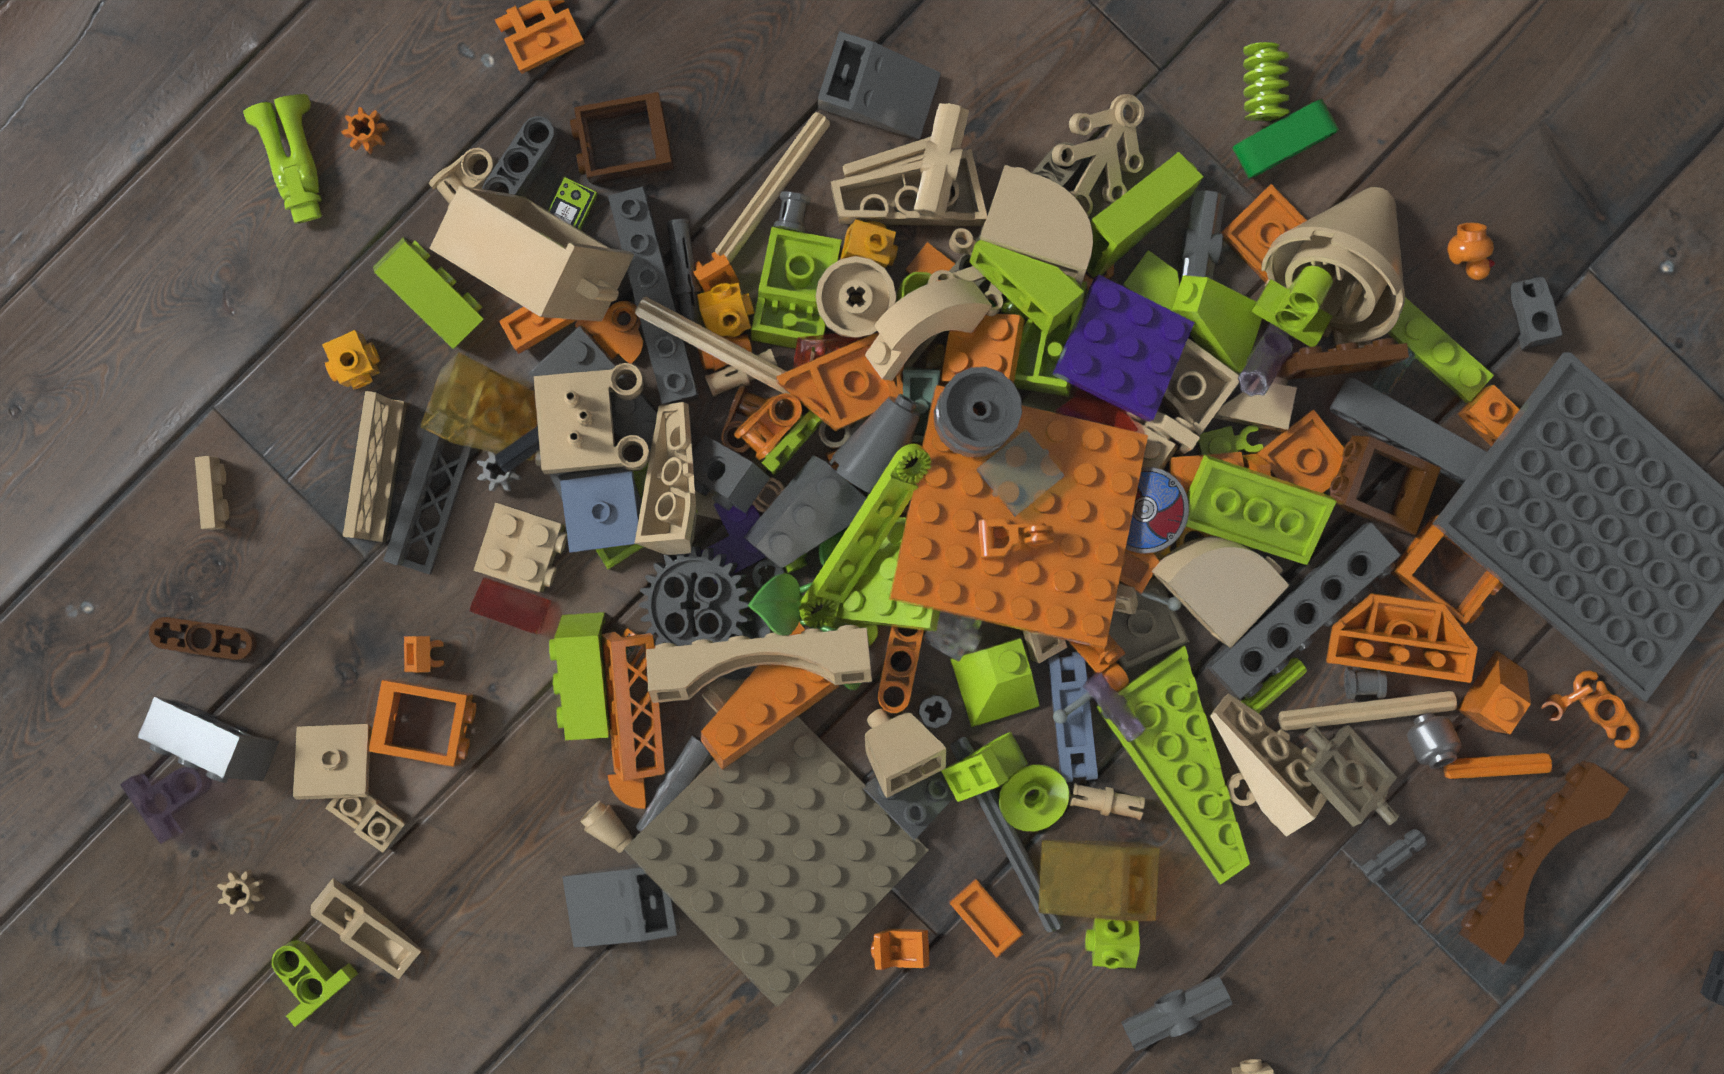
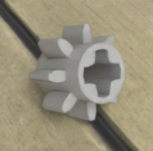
(489, 475)

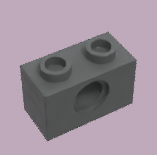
(726, 475)

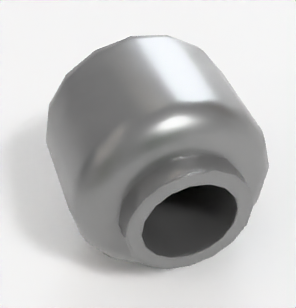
(1434, 740)

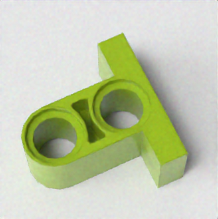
(1298, 307)
(985, 767)
(298, 978)

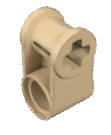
(462, 173)

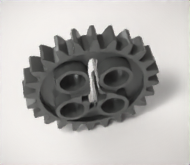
(665, 603)

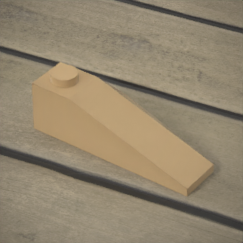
(668, 498)
(1270, 765)

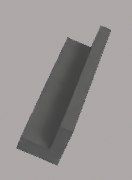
(414, 503)

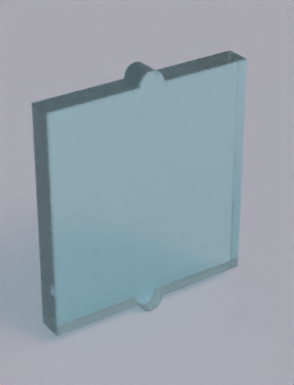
(1020, 472)

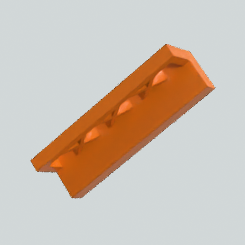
(619, 708)

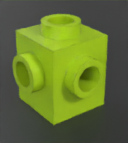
(1113, 943)

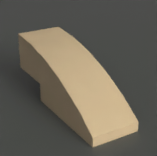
(364, 928)

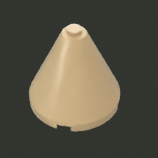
(1361, 253)

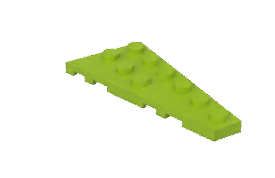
(1182, 762)

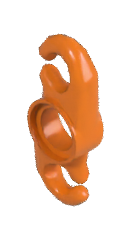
(1621, 717)

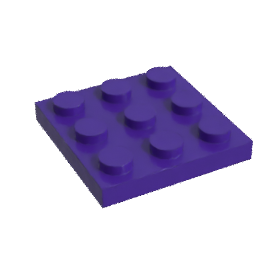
(1123, 348)

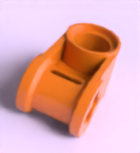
(764, 429)

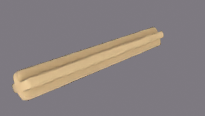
(773, 186)
(709, 342)
(1368, 710)

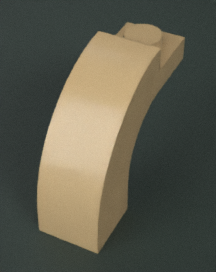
(921, 314)

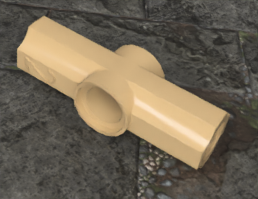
(941, 160)

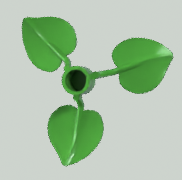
(781, 597)

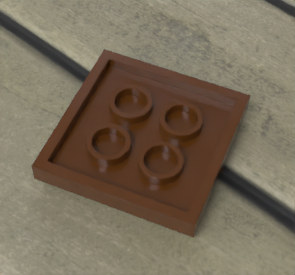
(1343, 359)

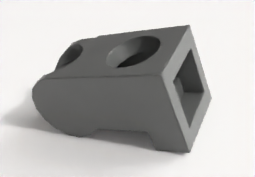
(1535, 313)

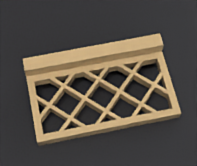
(374, 467)

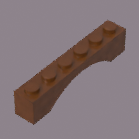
(1499, 919)

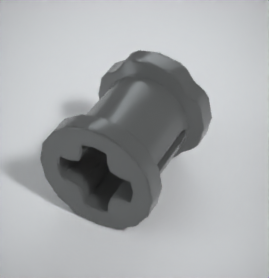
(792, 211)
(1364, 682)
(924, 715)

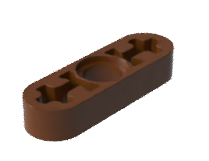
(178, 624)

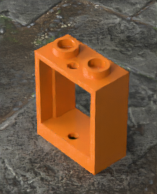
(1416, 553)
(387, 713)

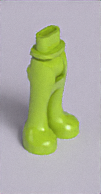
(293, 175)

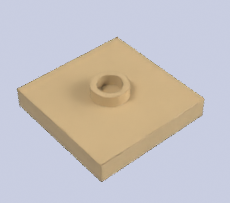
(332, 761)

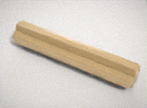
(895, 157)

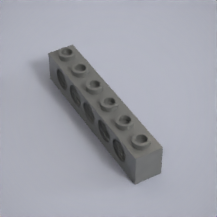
(650, 280)
(1378, 558)

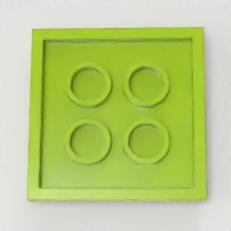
(870, 595)

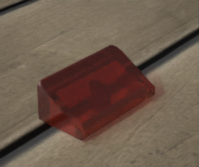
(510, 606)

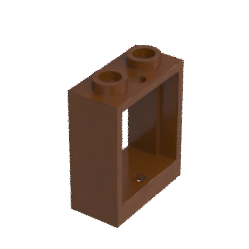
(615, 108)
(1411, 498)

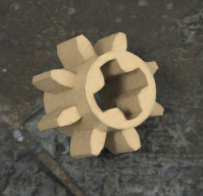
(231, 896)

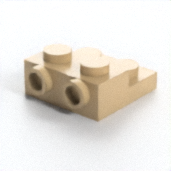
(521, 548)

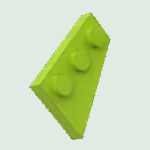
(791, 443)

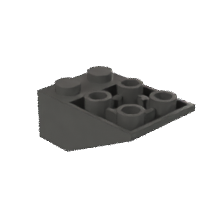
(877, 86)
(618, 907)

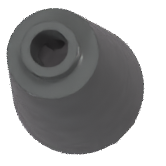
(876, 441)

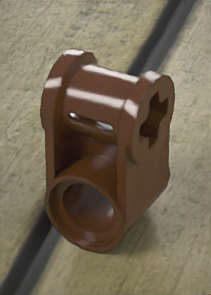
(739, 414)

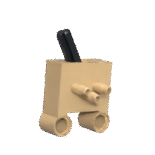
(577, 424)

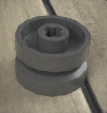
(997, 408)

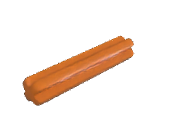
(1498, 766)

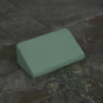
(919, 387)

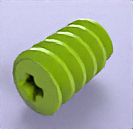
(1264, 81)

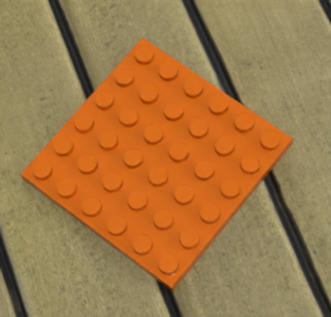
(1043, 588)

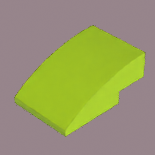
(789, 287)

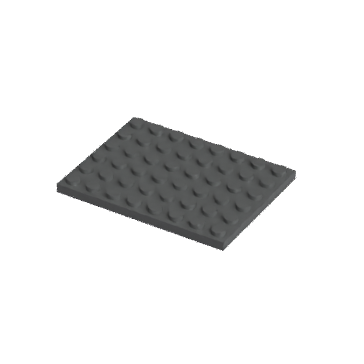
(1597, 526)

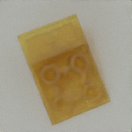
(479, 406)
(1099, 879)

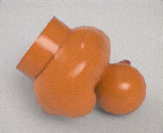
(1474, 247)

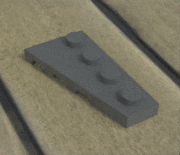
(584, 354)

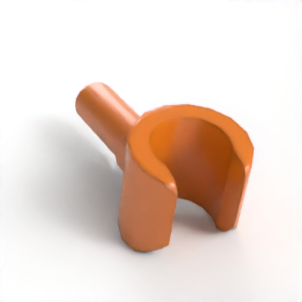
(1563, 702)

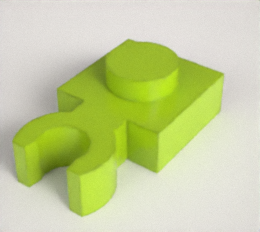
(1224, 441)

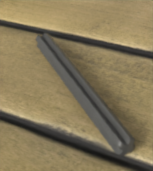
(1010, 842)

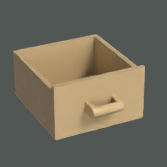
(530, 255)

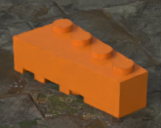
(761, 707)

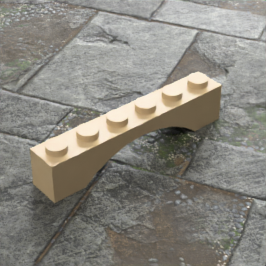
(682, 671)

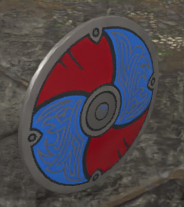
(1158, 512)

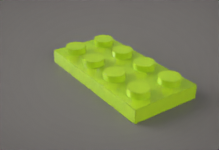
(1257, 510)

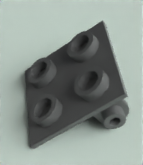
(916, 805)

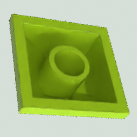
(995, 682)

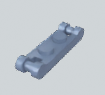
(1077, 732)

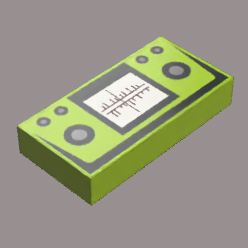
(573, 203)

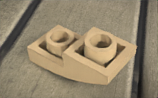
(369, 818)

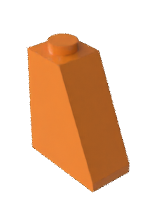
(1498, 695)

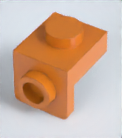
(900, 948)

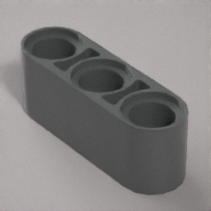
(523, 147)

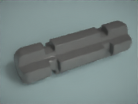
(1394, 855)

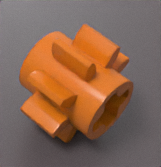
(360, 120)

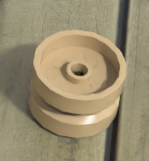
(850, 276)

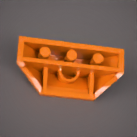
(1403, 638)

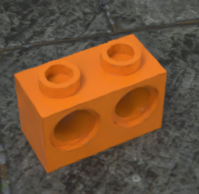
(1489, 413)

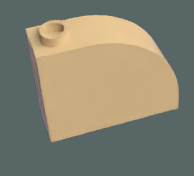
(1040, 222)
(1221, 584)

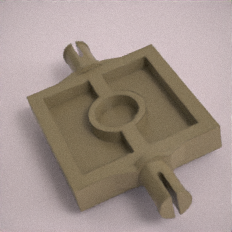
(1351, 775)

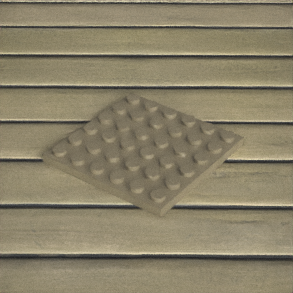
(776, 856)

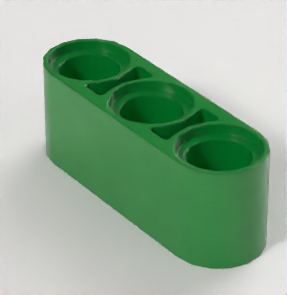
(1285, 138)

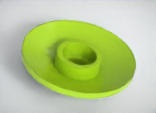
(1042, 807)

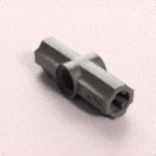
(1203, 238)
(1176, 1013)

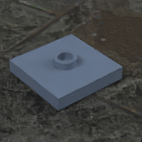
(600, 511)

